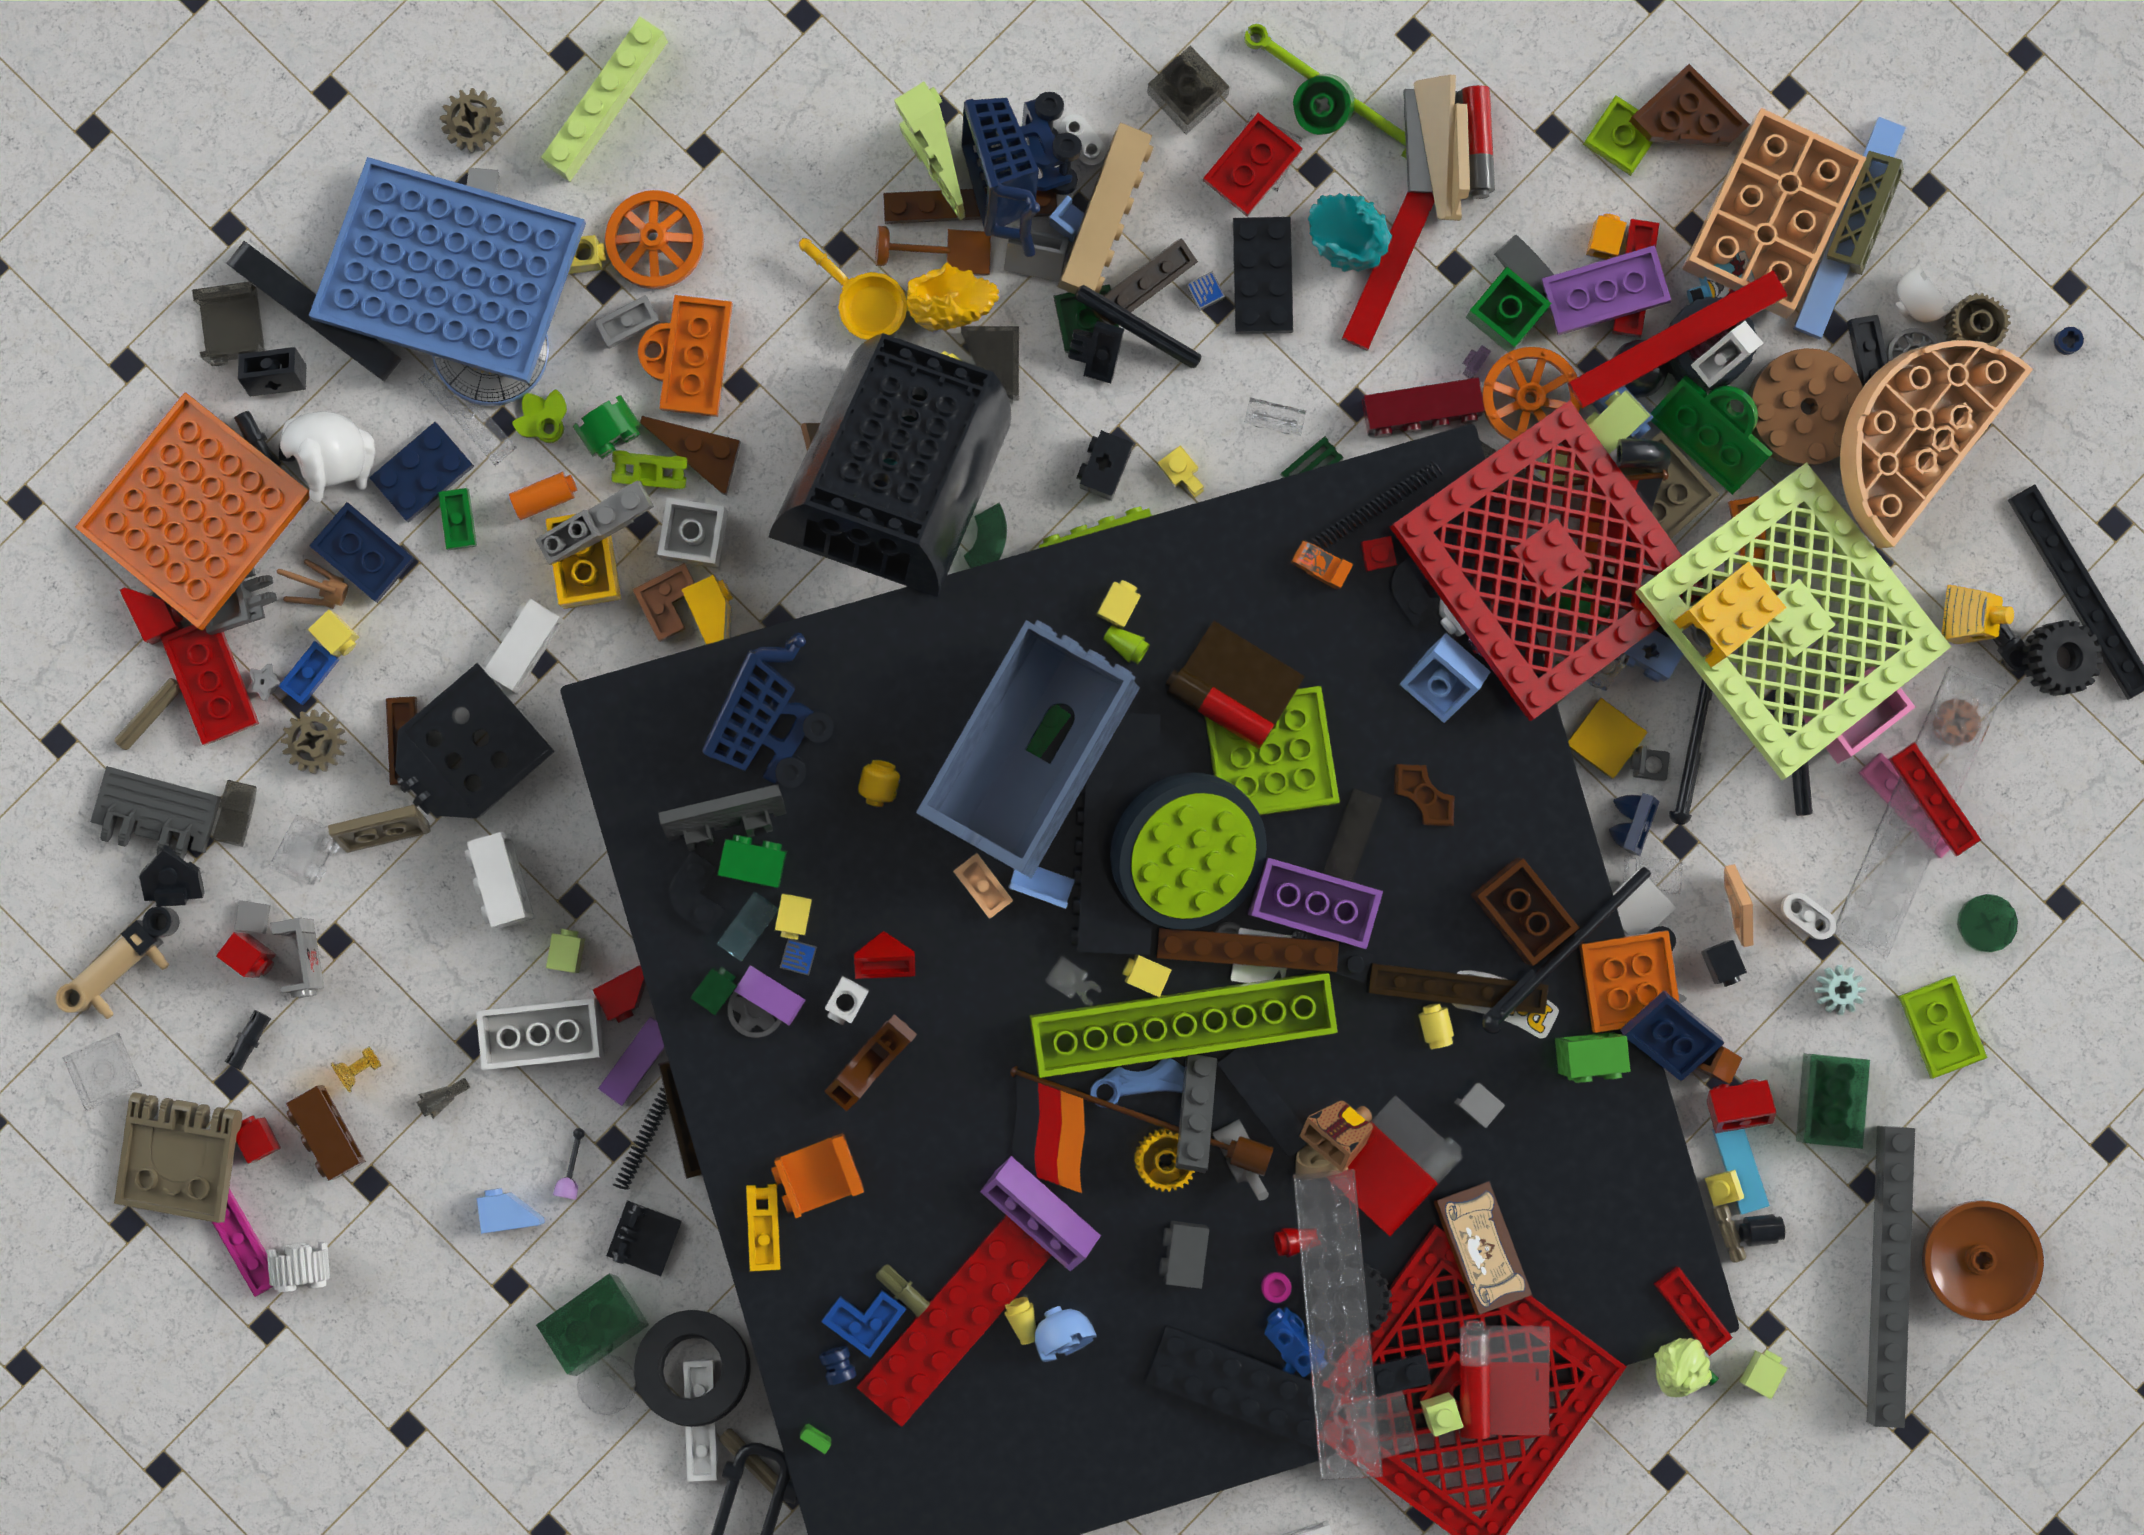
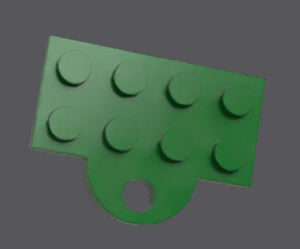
(1713, 431)

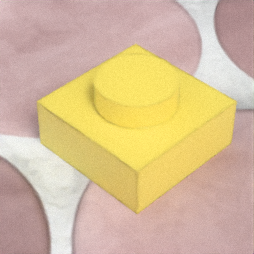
(1724, 1188)

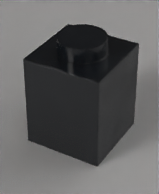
(1724, 963)

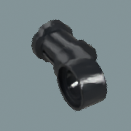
(2007, 643)

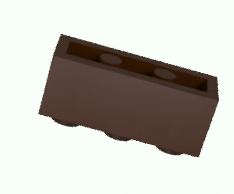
(324, 1133)

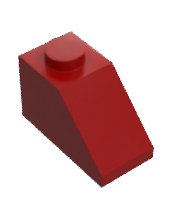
(151, 615)
(621, 995)

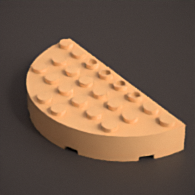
(1917, 427)

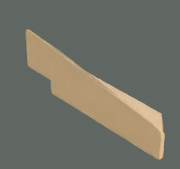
(1445, 142)

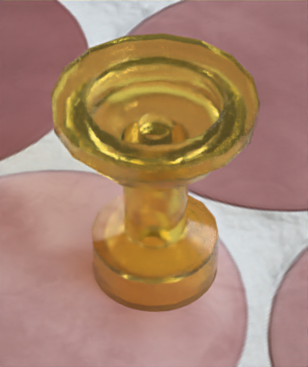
(347, 1073)

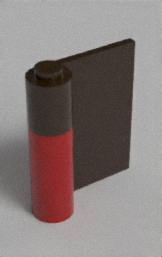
(1235, 684)

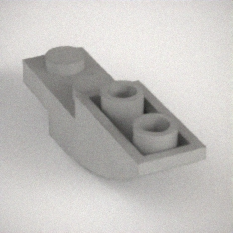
(595, 524)

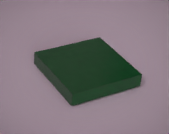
(1075, 315)

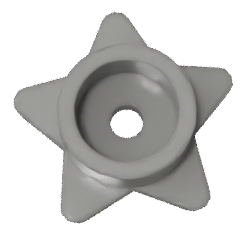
(270, 684)

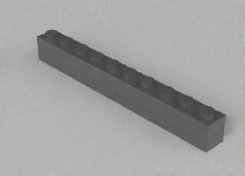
(1890, 1276)

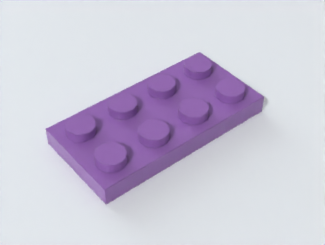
(1606, 290)

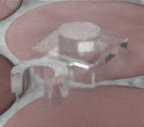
(1070, 979)

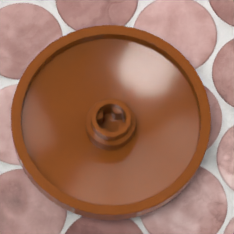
(1982, 1260)

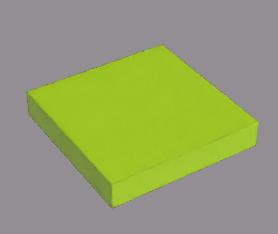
(1617, 138)

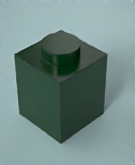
(714, 989)

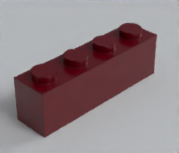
(1423, 406)

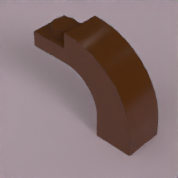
(870, 1062)

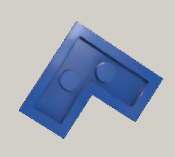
(868, 1328)

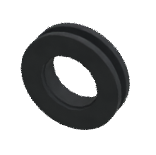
(656, 1347)

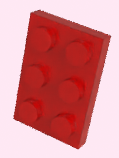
(1252, 164)

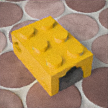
(1730, 614)

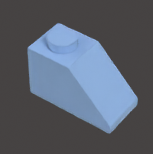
(505, 1211)

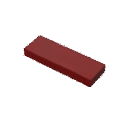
(1693, 1310)

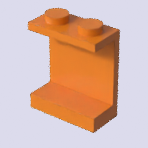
(817, 1175)

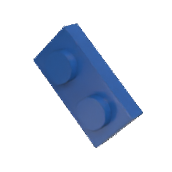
(308, 673)

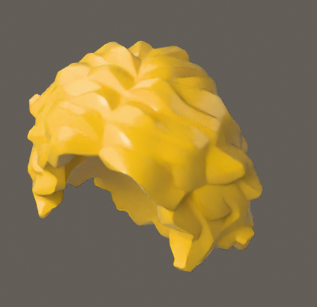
(949, 298)

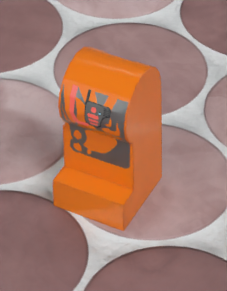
(1322, 565)

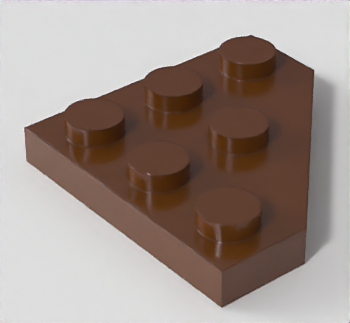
(1689, 113)

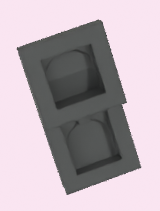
(1524, 262)

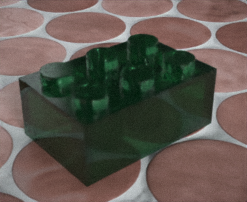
(1833, 1101)
(592, 1325)

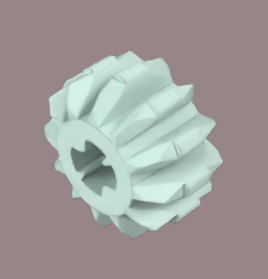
(1833, 980)

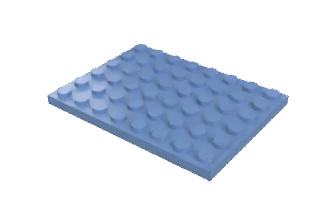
(447, 269)

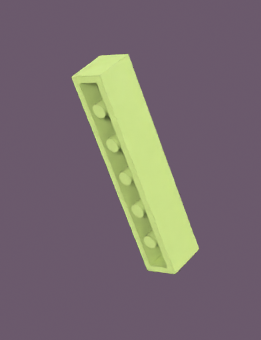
(604, 99)

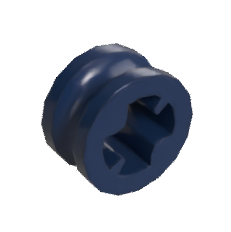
(2075, 333)

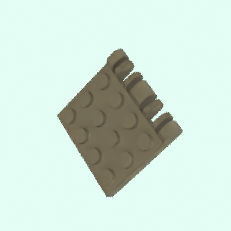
(175, 1160)

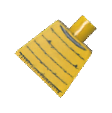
(1973, 615)

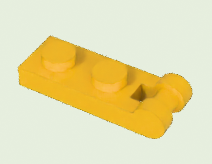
(763, 1228)

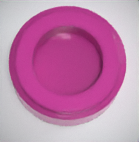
(1276, 1287)

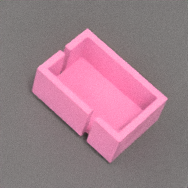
(1870, 725)

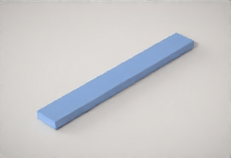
(1832, 274)

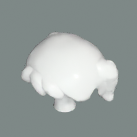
(328, 450)

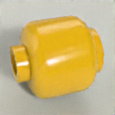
(879, 783)

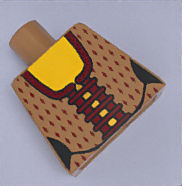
(1338, 1132)

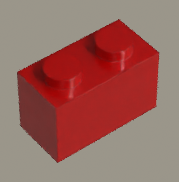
(247, 955)
(1741, 1105)

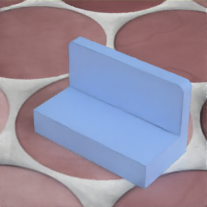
(1044, 886)

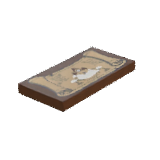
(1482, 1248)

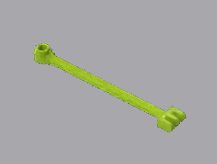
(1308, 72)

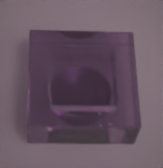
(1475, 360)

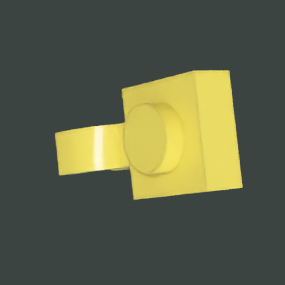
(1179, 469)

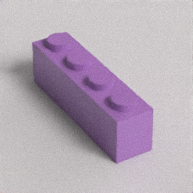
(1040, 1213)

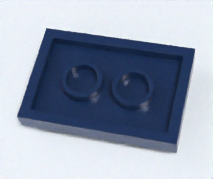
(421, 471)
(362, 552)
(1672, 1036)

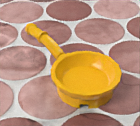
(868, 302)

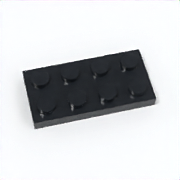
(1262, 275)

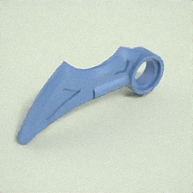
(1163, 1077)

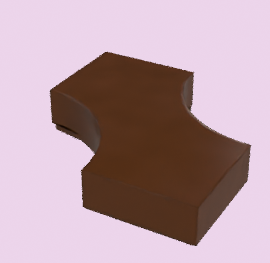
(1415, 784)

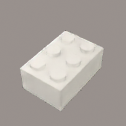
(499, 880)

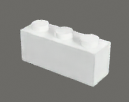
(522, 645)

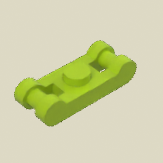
(649, 469)

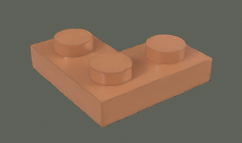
(658, 598)

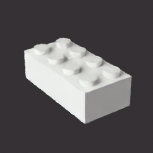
(540, 1033)

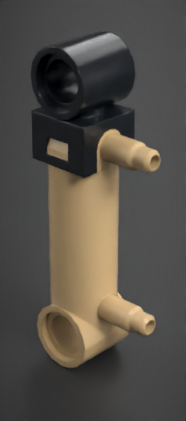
(136, 942)

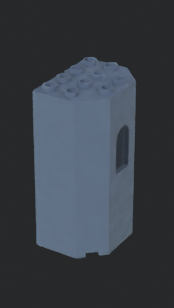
(996, 789)

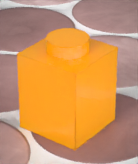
(1606, 237)

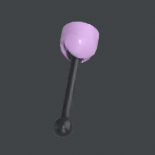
(567, 1186)

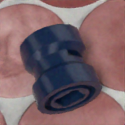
(837, 1365)

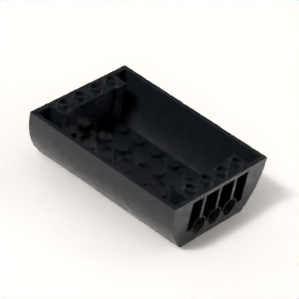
(942, 464)

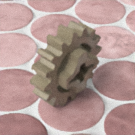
(483, 117)
(319, 752)

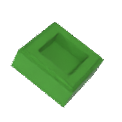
(815, 1438)

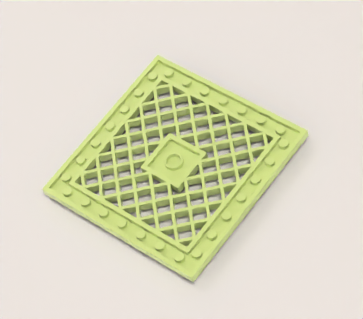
(1801, 621)

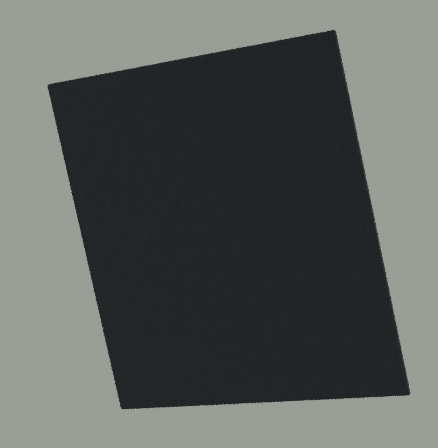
(1069, 1445)

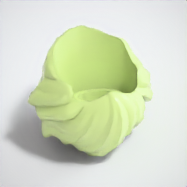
(1682, 1367)

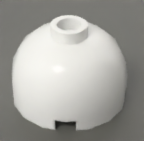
(1920, 297)

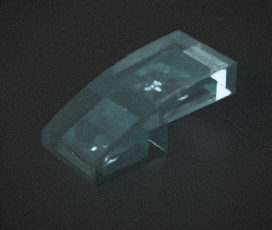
(748, 926)

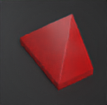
(884, 958)

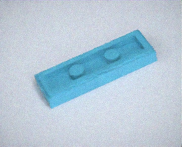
(1738, 1156)

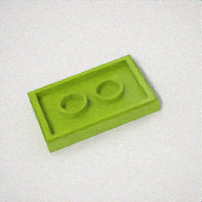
(1942, 1026)

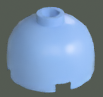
(1062, 1333)

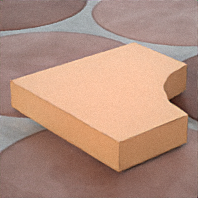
(1740, 905)

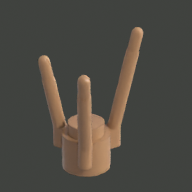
(333, 591)

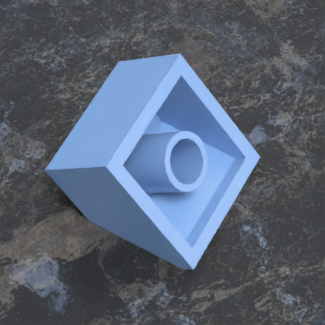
(1445, 678)

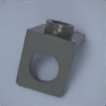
(1639, 759)

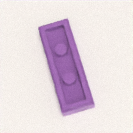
(634, 1063)

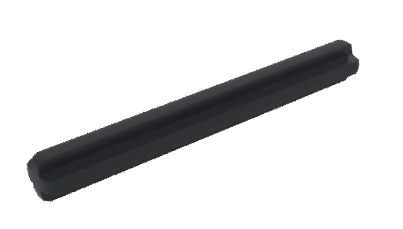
(1137, 326)

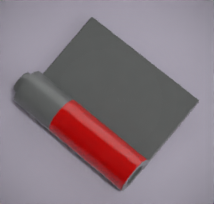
(1479, 135)

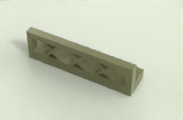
(1876, 215)

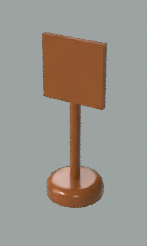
(964, 249)

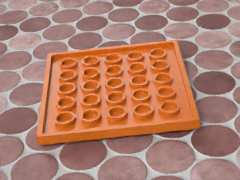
(193, 511)

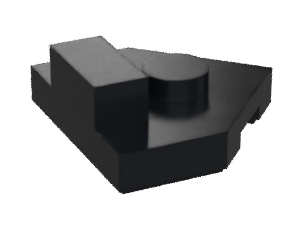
(171, 880)

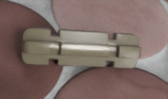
(1729, 1233)

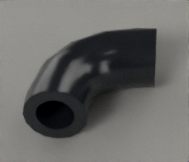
(1643, 454)

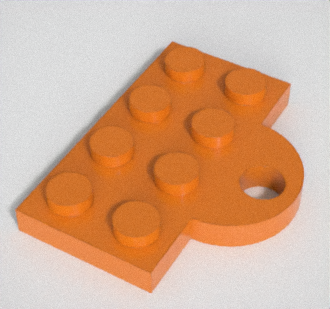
(690, 355)

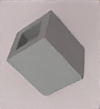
(1480, 1105)

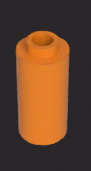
(543, 495)

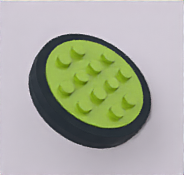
(1188, 851)

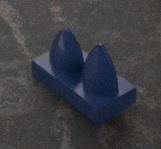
(1642, 812)

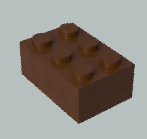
(1525, 911)

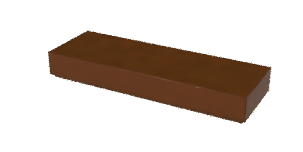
(399, 712)

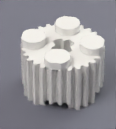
(297, 1266)

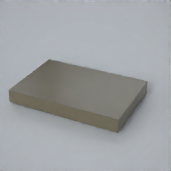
(379, 828)

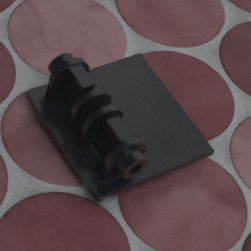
(643, 1238)

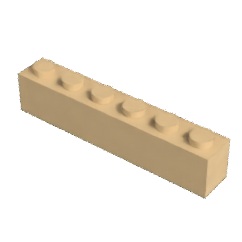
(1105, 209)

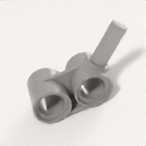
(1226, 1135)

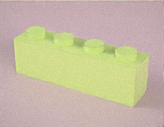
(1614, 423)

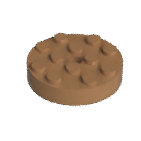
(1778, 393)

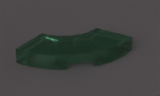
(990, 537)

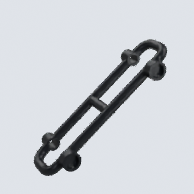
(733, 1473)

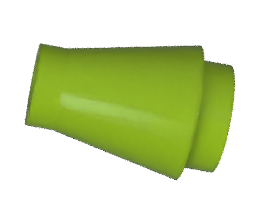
(1128, 645)

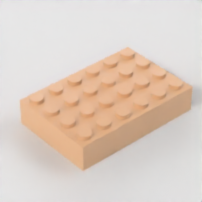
(1776, 207)

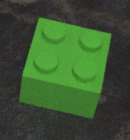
(1592, 1055)

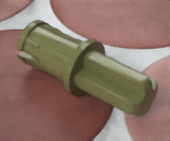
(902, 1290)

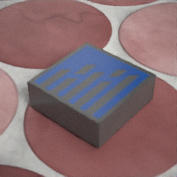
(798, 957)

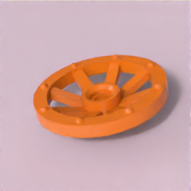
(655, 246)
(1532, 388)

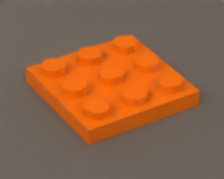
(1626, 976)

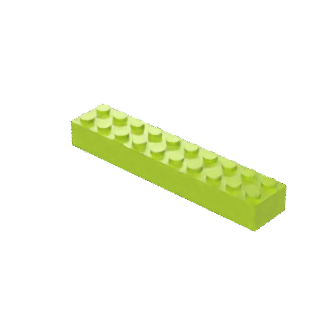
(1183, 1024)

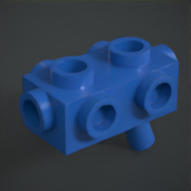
(1291, 1339)

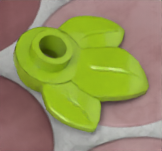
(539, 414)

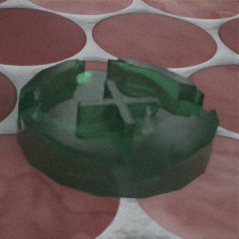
(1987, 923)

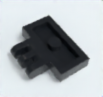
(1097, 350)

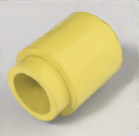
(1436, 1026)

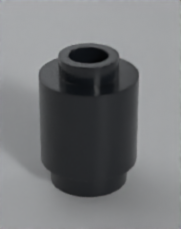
(1762, 1230)

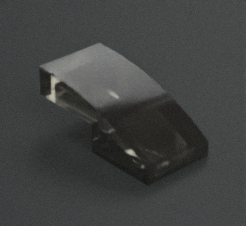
(235, 813)

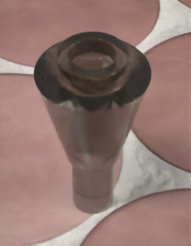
(436, 1100)

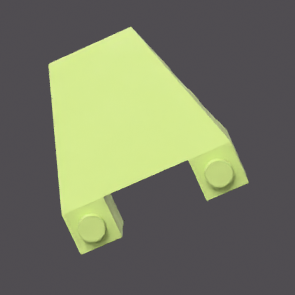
(928, 139)

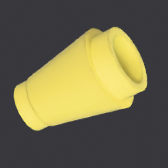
(1022, 1319)

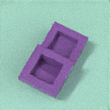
(769, 995)

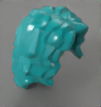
(1348, 232)

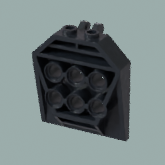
(426, 767)

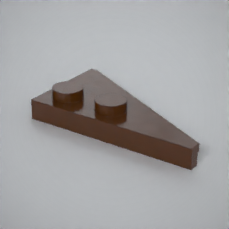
(706, 452)

